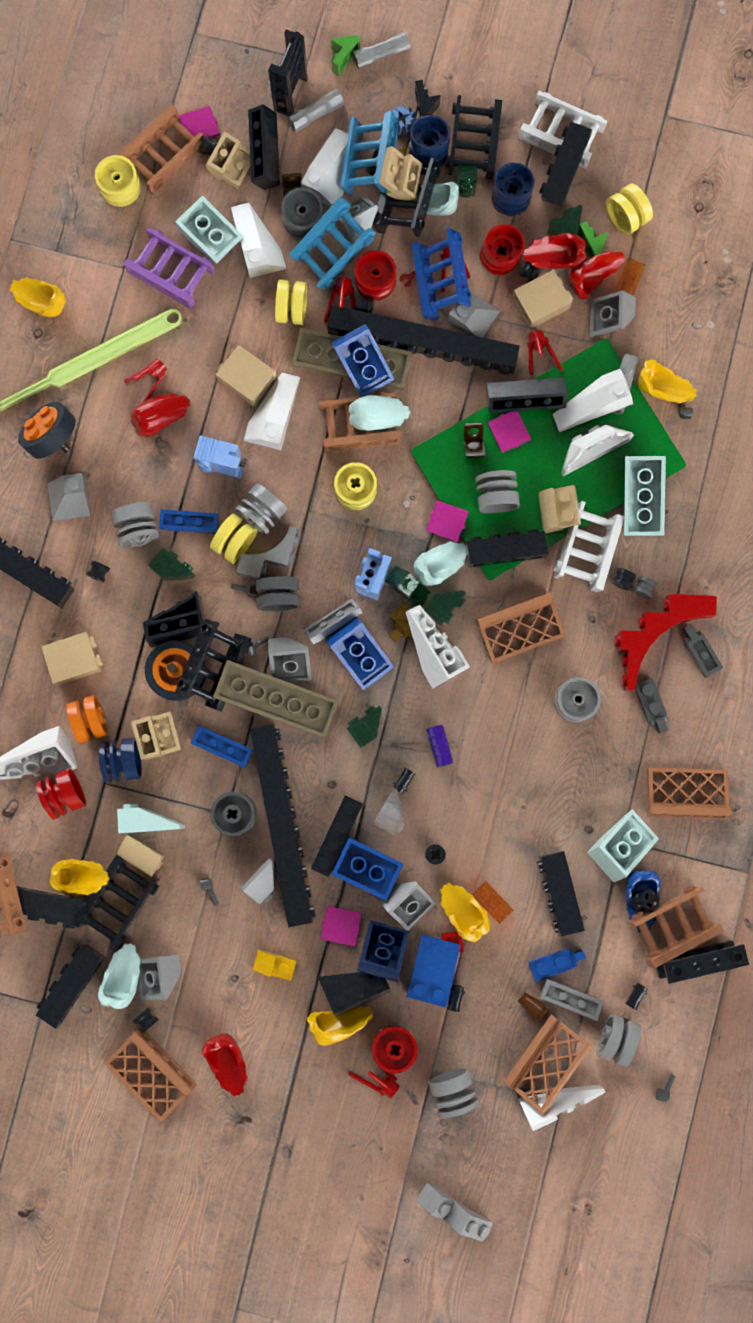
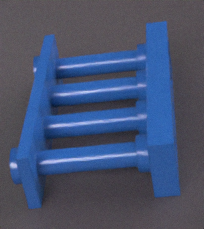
(425, 270)

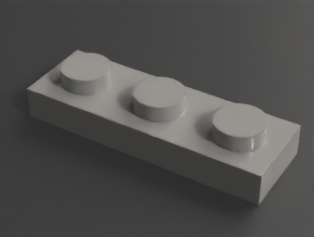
(333, 621)
(571, 999)

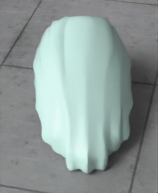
(443, 199)
(377, 413)
(439, 563)
(120, 978)

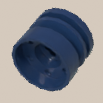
(429, 139)
(512, 189)
(118, 760)

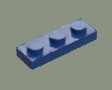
(188, 521)
(221, 746)

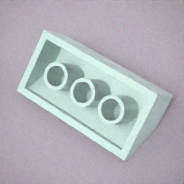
(645, 495)

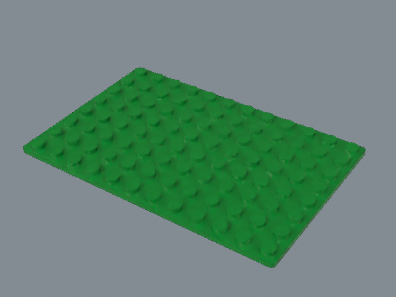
(542, 458)

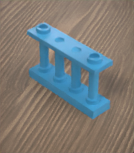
(388, 138)
(314, 238)

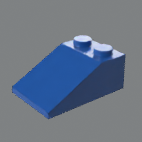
(363, 360)
(359, 653)
(367, 868)
(433, 971)

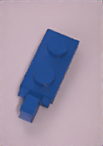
(555, 963)

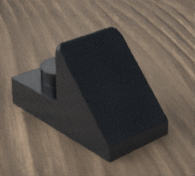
(426, 104)

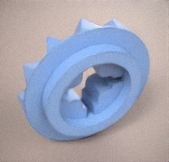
(409, 120)

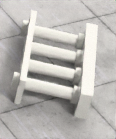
(546, 140)
(602, 561)

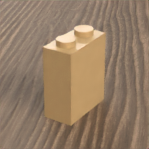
(542, 299)
(245, 375)
(72, 658)

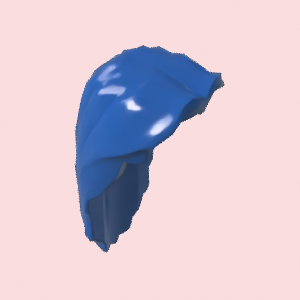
(641, 881)

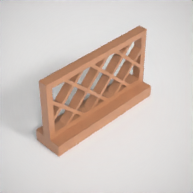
(516, 610)
(691, 810)
(533, 1056)
(165, 1065)

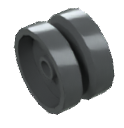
(299, 201)
(277, 593)
(222, 817)

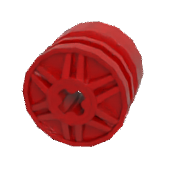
(502, 240)
(58, 794)

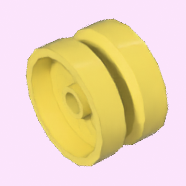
(117, 180)
(629, 209)
(291, 302)
(351, 475)
(233, 538)

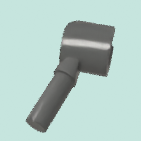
(685, 413)
(244, 589)
(251, 651)
(206, 884)
(664, 1095)

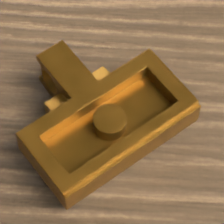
(402, 624)

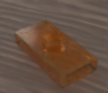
(630, 276)
(492, 902)

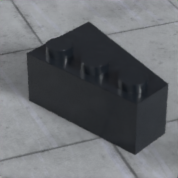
(176, 623)
(352, 990)

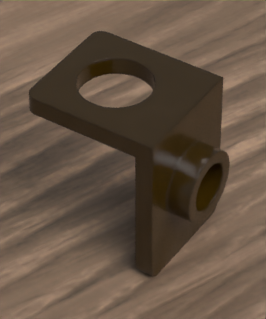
(290, 183)
(474, 442)

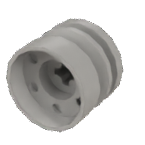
(497, 493)
(261, 508)
(135, 524)
(455, 1097)

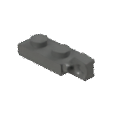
(701, 651)
(652, 704)

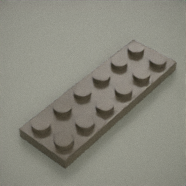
(316, 353)
(275, 699)

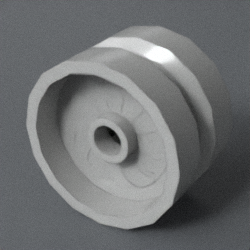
(588, 703)
(619, 1040)

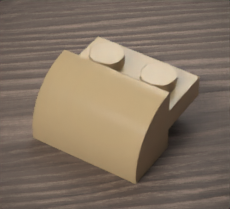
(229, 161)
(400, 174)
(559, 508)
(156, 736)
(140, 855)

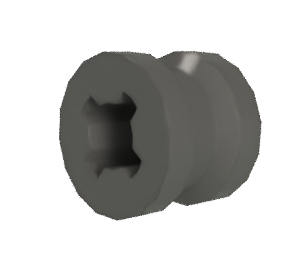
(644, 587)

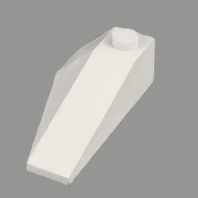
(327, 169)
(258, 245)
(598, 399)
(43, 753)
(563, 1103)

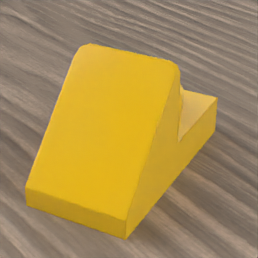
(274, 965)

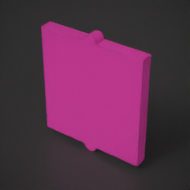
(200, 120)
(509, 431)
(447, 521)
(341, 926)

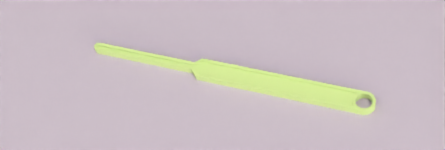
(98, 356)

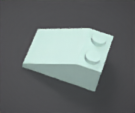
(208, 230)
(136, 819)
(623, 846)

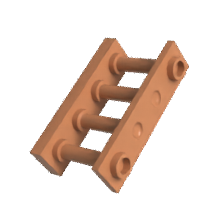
(154, 132)
(352, 439)
(9, 899)
(675, 947)

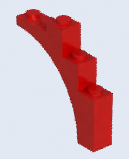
(677, 609)

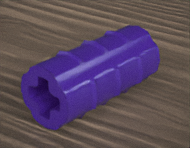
(439, 746)

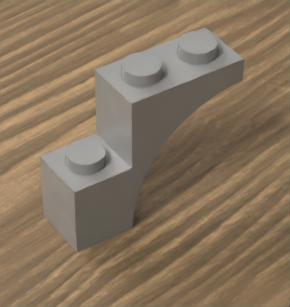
(282, 555)
(454, 1213)

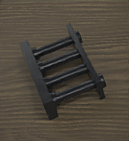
(286, 75)
(491, 130)
(387, 203)
(235, 653)
(96, 900)
(704, 961)

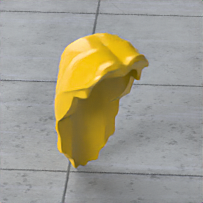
(39, 296)
(664, 384)
(77, 877)
(464, 912)
(329, 1030)

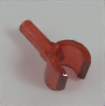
(409, 276)

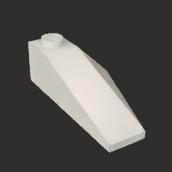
(272, 417)
(436, 655)

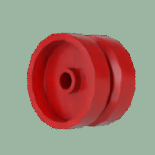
(375, 275)
(405, 1055)

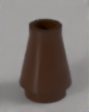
(533, 1006)

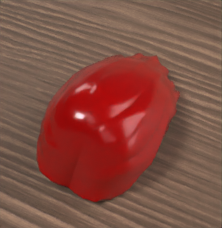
(556, 252)
(593, 271)
(158, 413)
(226, 1062)

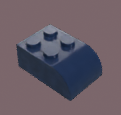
(383, 951)

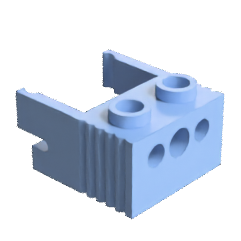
(218, 457)
(380, 573)

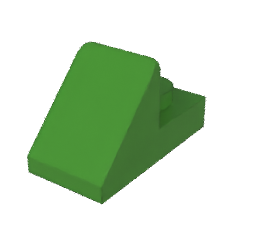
(343, 51)
(592, 244)

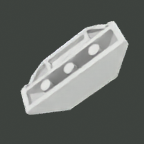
(593, 445)

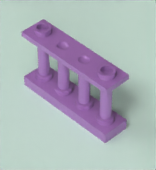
(168, 286)

